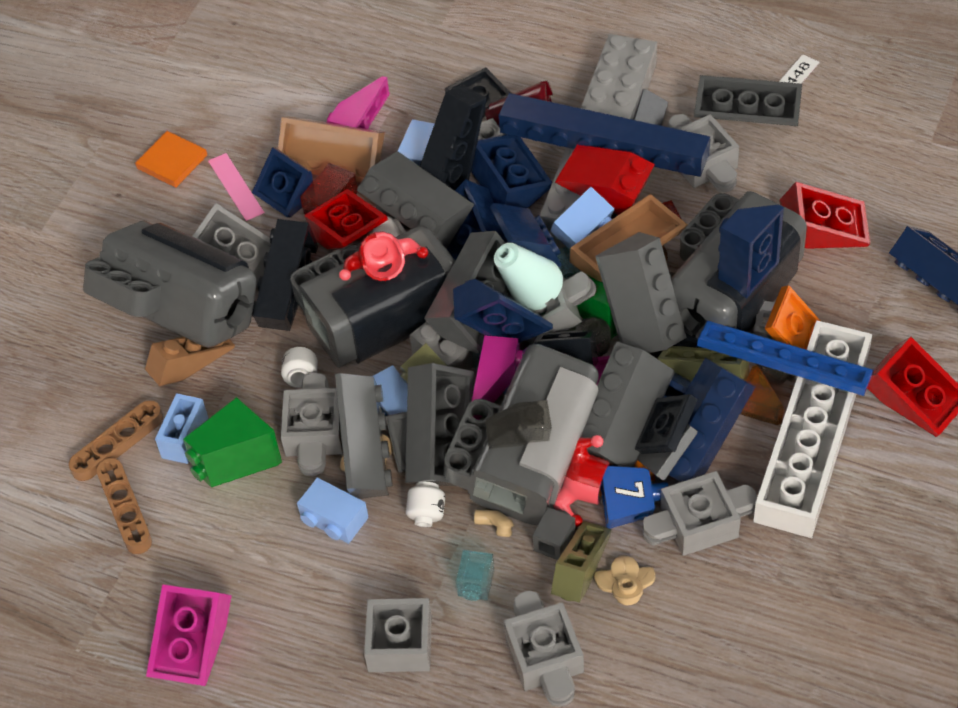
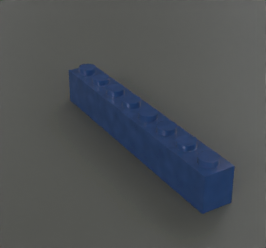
(570, 126)

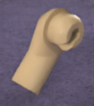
(495, 518)

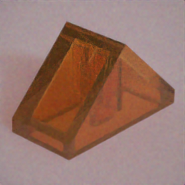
(763, 402)

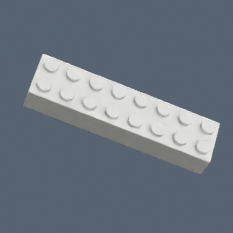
(810, 438)

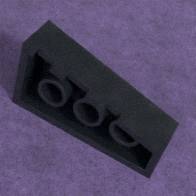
(455, 136)
(289, 251)

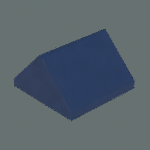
(282, 183)

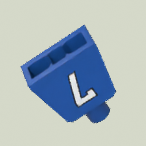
(628, 495)

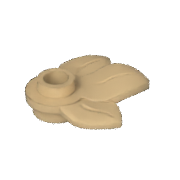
(625, 579)

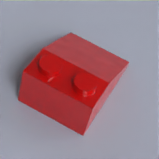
(611, 173)
(829, 217)
(343, 220)
(916, 387)

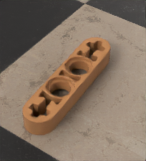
(112, 437)
(124, 505)

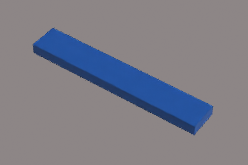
(785, 358)

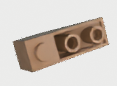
(180, 358)

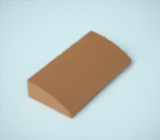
(320, 143)
(646, 216)

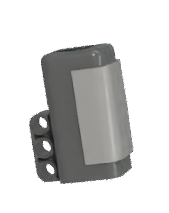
(528, 477)

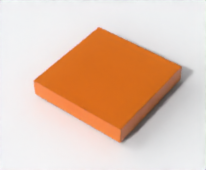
(171, 159)
(791, 319)

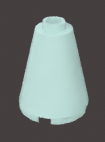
(528, 276)

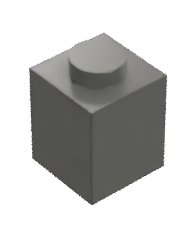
(553, 533)

